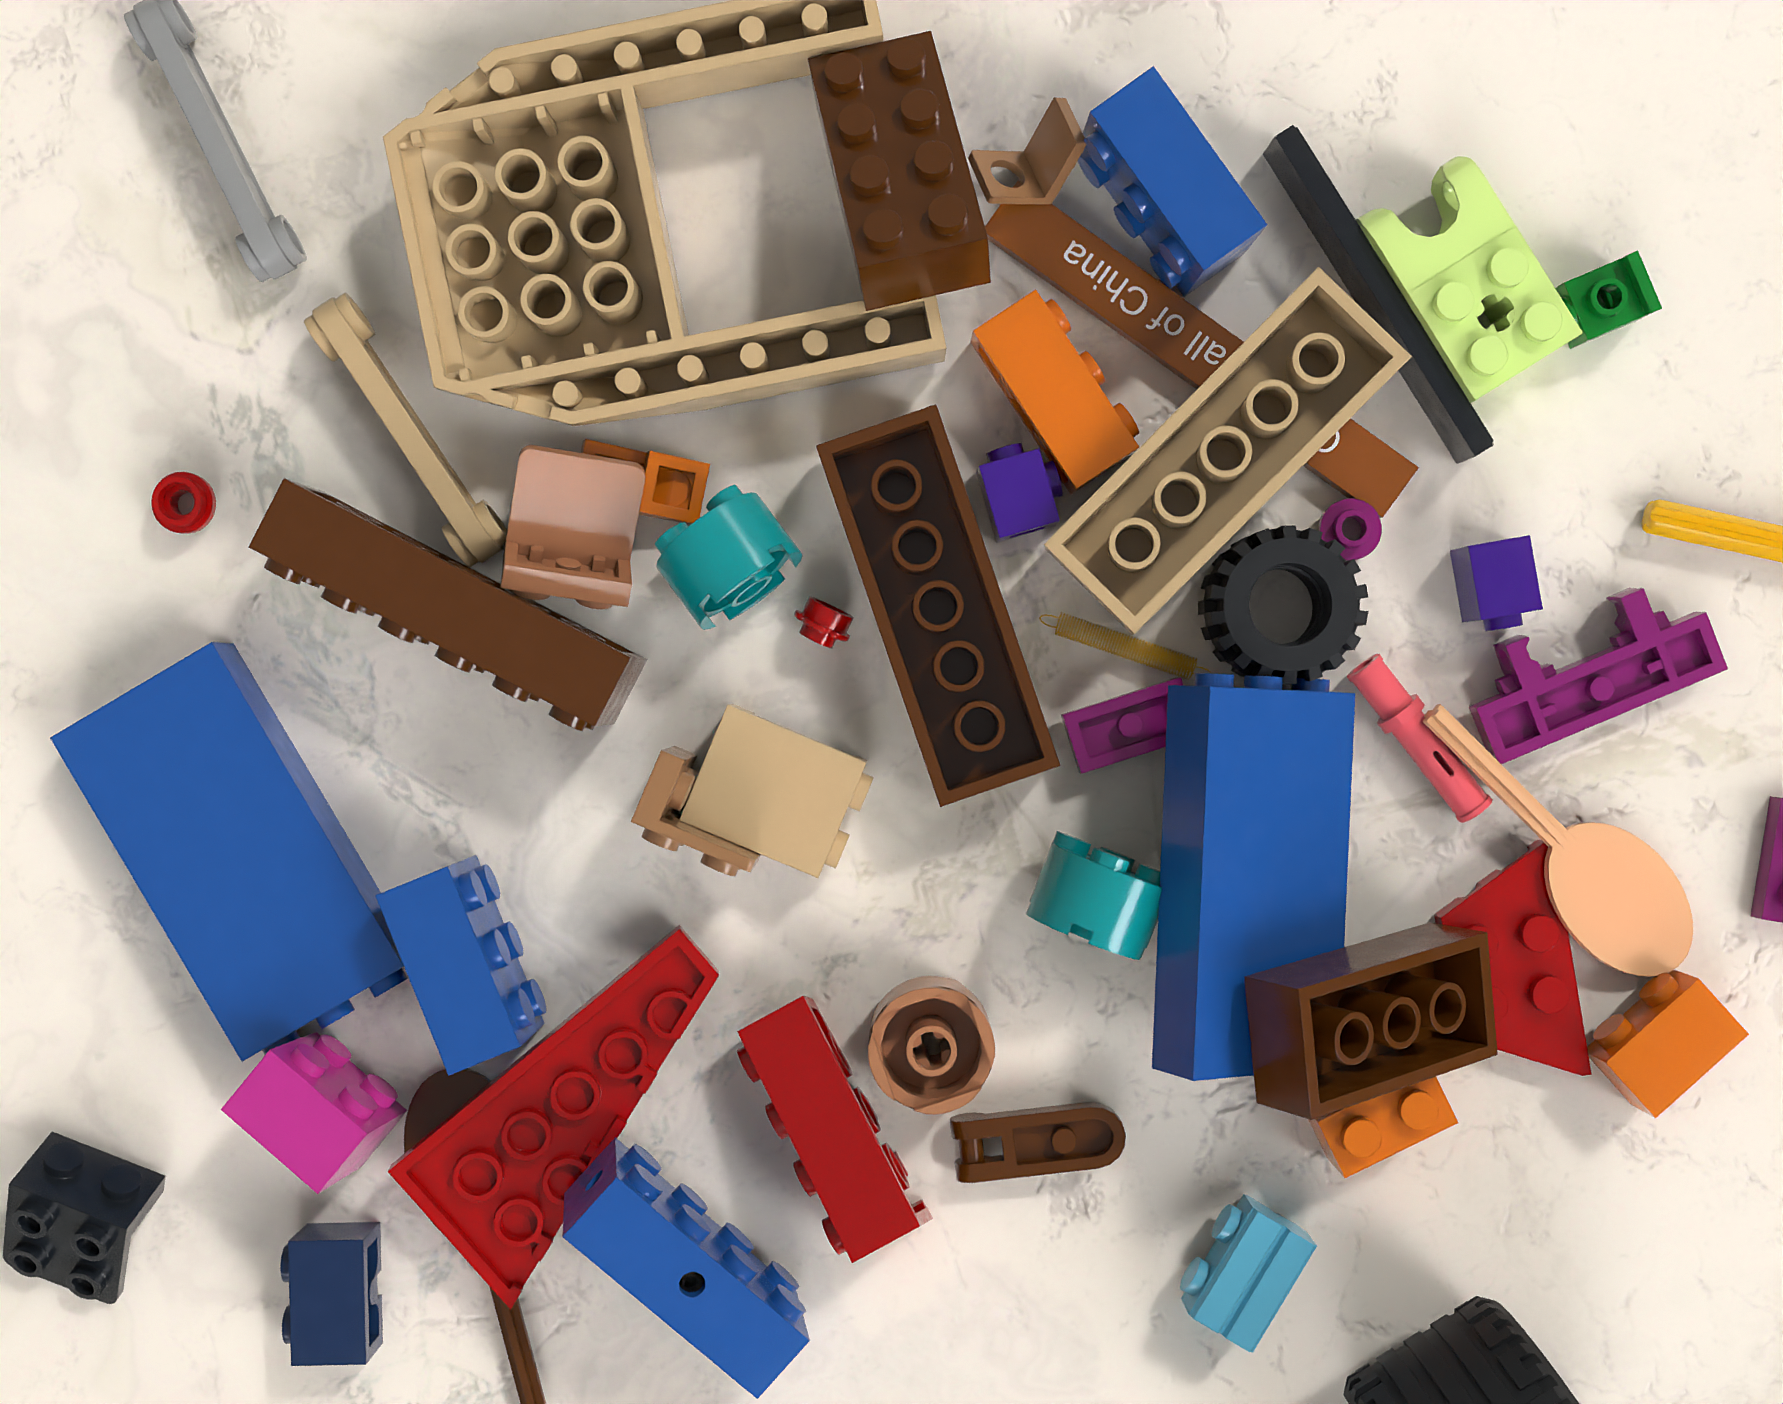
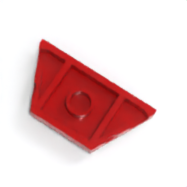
(1529, 963)

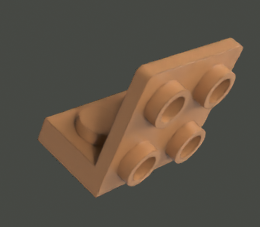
(669, 790)

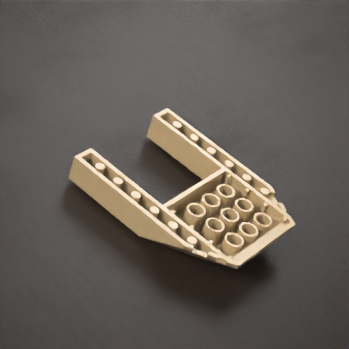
(549, 237)

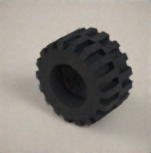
(1332, 594)

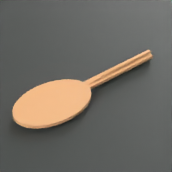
(1600, 879)

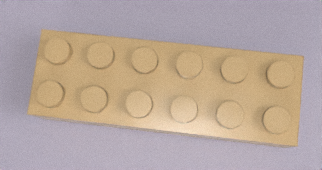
(1226, 450)

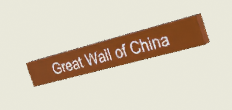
(1174, 333)

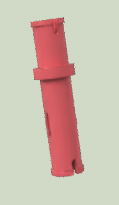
(1404, 718)

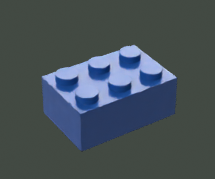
(1168, 183)
(463, 963)

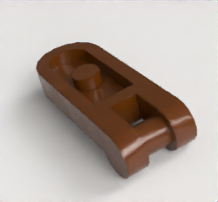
(1037, 1141)

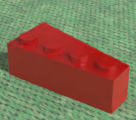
(830, 1129)

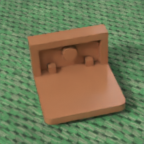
(572, 527)

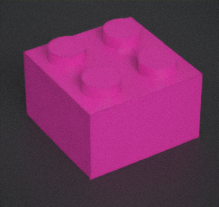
(315, 1109)

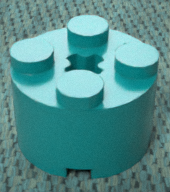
(726, 556)
(1097, 896)

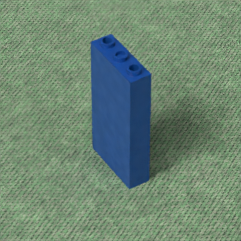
(234, 849)
(1245, 855)

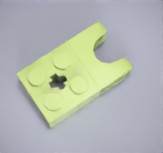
(1469, 270)

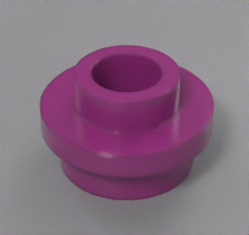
(1365, 514)

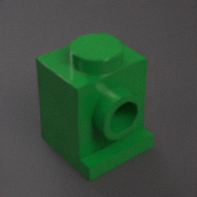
(1625, 293)

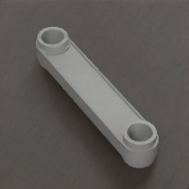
(267, 241)

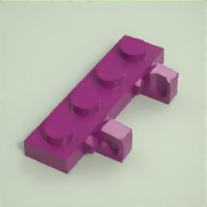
(1641, 666)

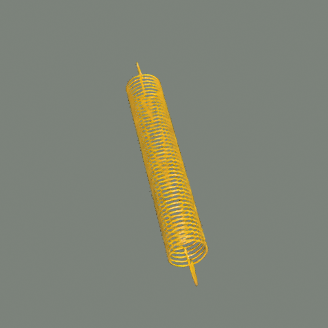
(1164, 654)

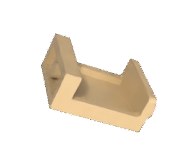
(776, 792)

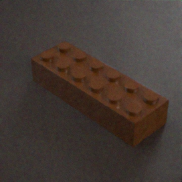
(445, 603)
(938, 605)

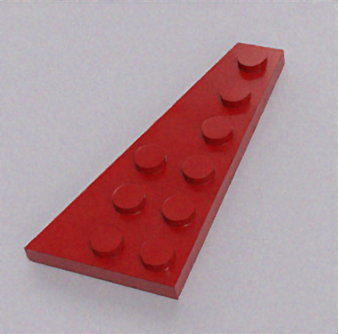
(511, 1152)

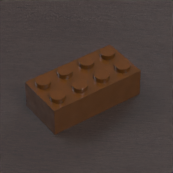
(900, 171)
(1370, 1018)

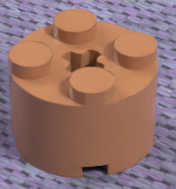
(910, 1073)

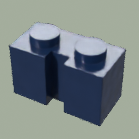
(333, 1294)

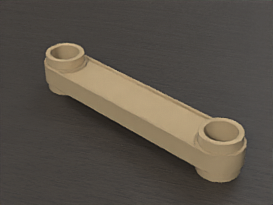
(344, 333)

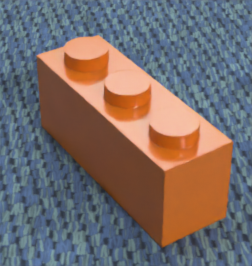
(1055, 390)

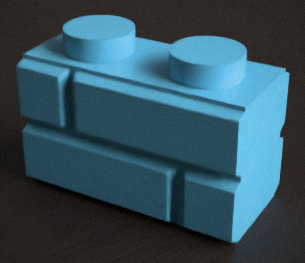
(1245, 1271)

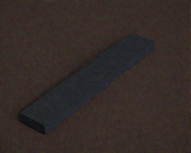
(1376, 293)

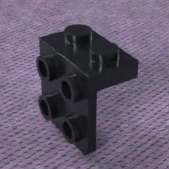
(76, 1216)

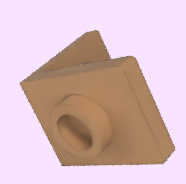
(1040, 166)

